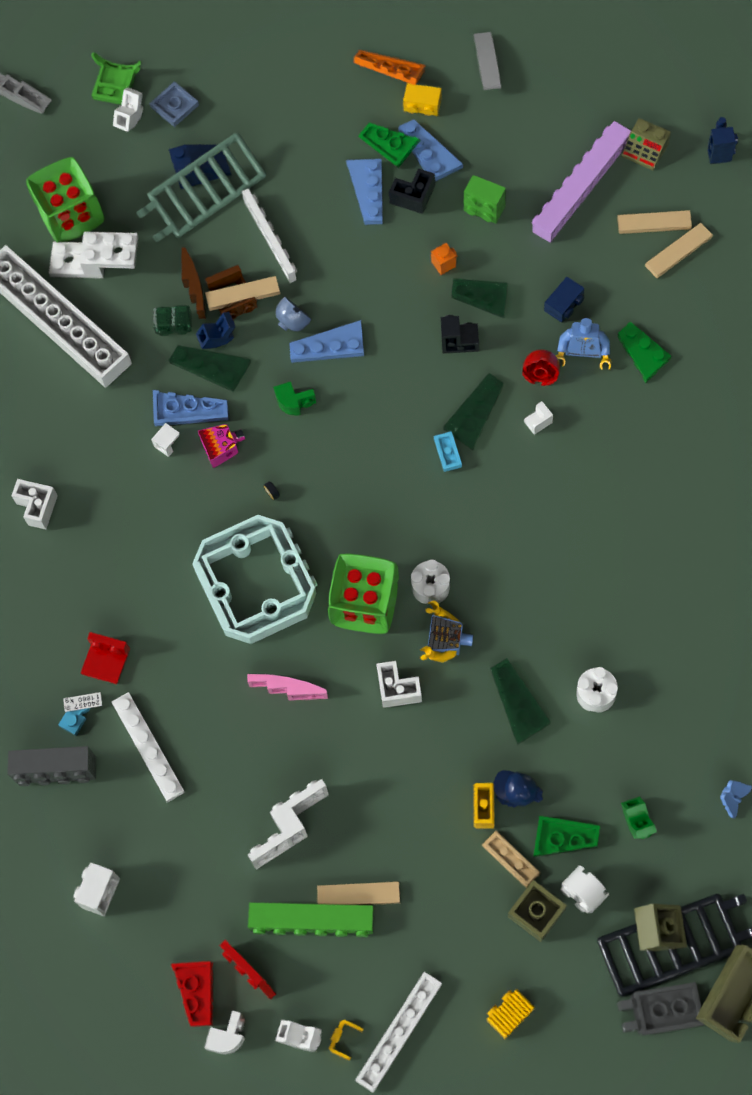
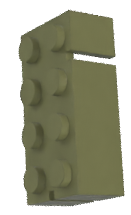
(731, 997)

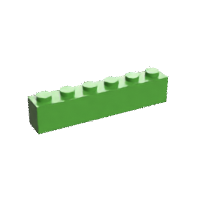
(311, 918)

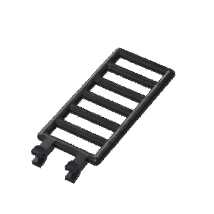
(660, 976)

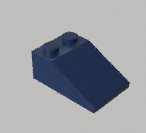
(188, 153)

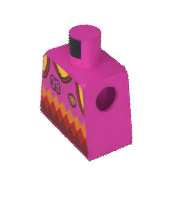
(220, 443)

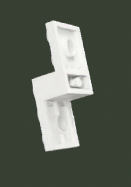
(93, 255)
(288, 823)

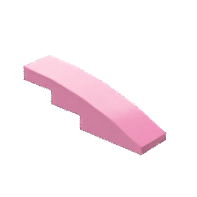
(294, 688)

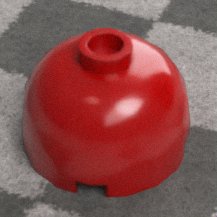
(541, 367)

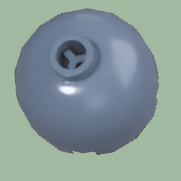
(291, 316)

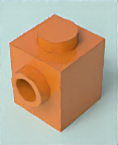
(443, 258)

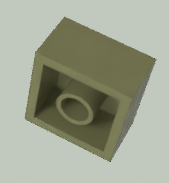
(537, 911)

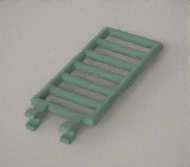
(194, 166)

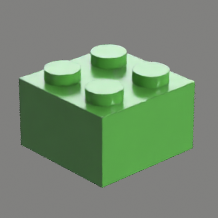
(484, 199)

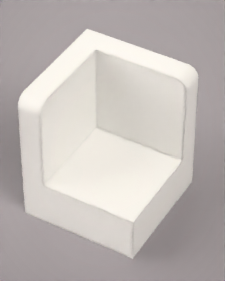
(539, 419)
(164, 439)

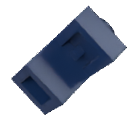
(216, 334)

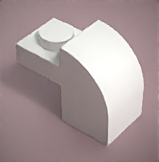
(130, 112)
(299, 1036)
(226, 1041)

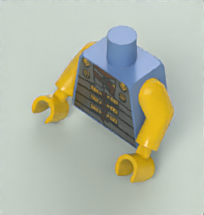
(444, 635)

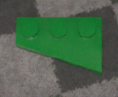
(388, 143)
(644, 352)
(564, 836)

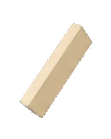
(511, 859)

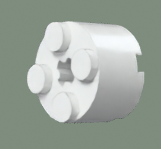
(430, 572)
(594, 700)
(584, 889)

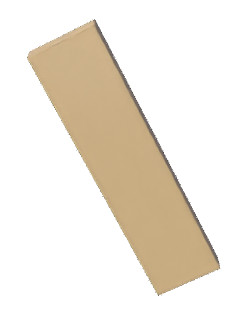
(654, 222)
(678, 250)
(236, 294)
(359, 894)

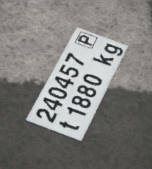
(82, 702)

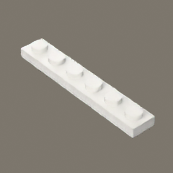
(273, 240)
(148, 747)
(398, 1032)

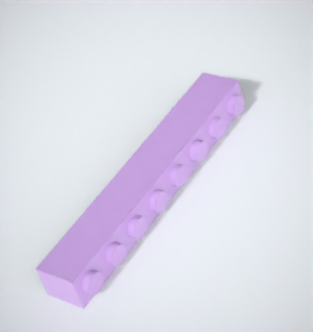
(581, 182)

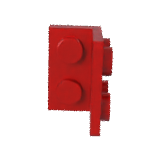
(105, 658)

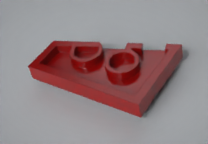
(243, 968)
(196, 988)

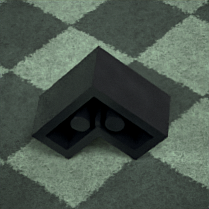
(413, 195)
(457, 336)

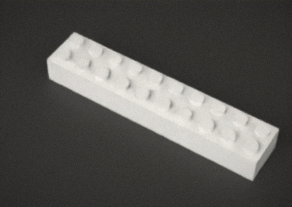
(60, 319)

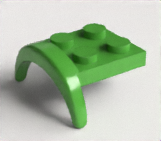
(113, 79)

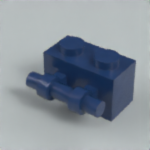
(722, 143)

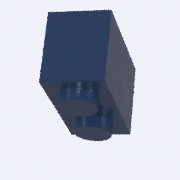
(564, 299)

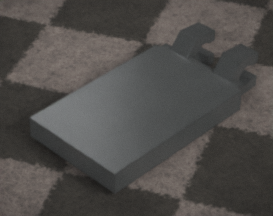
(663, 1009)

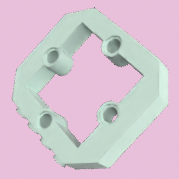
(263, 623)

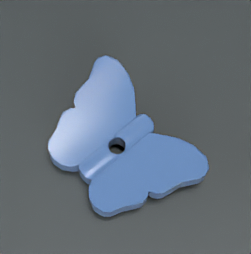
(732, 796)

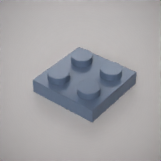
(174, 104)

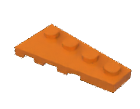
(397, 68)

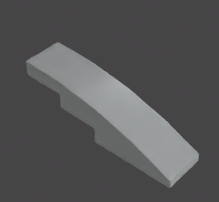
(487, 61)
(23, 94)

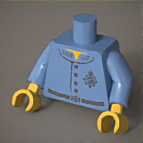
(584, 340)

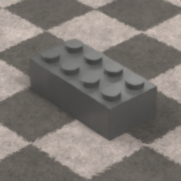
(52, 765)

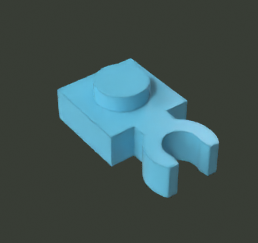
(73, 721)

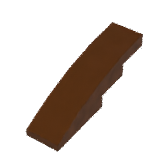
(191, 280)

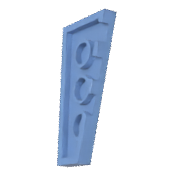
(430, 153)
(367, 182)
(332, 344)
(187, 409)

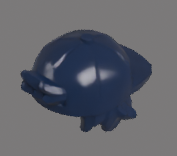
(516, 789)

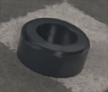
(271, 490)

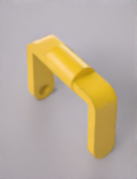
(337, 1034)

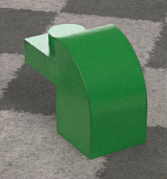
(290, 402)
(638, 818)

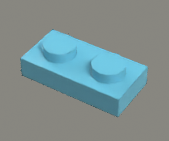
(447, 451)

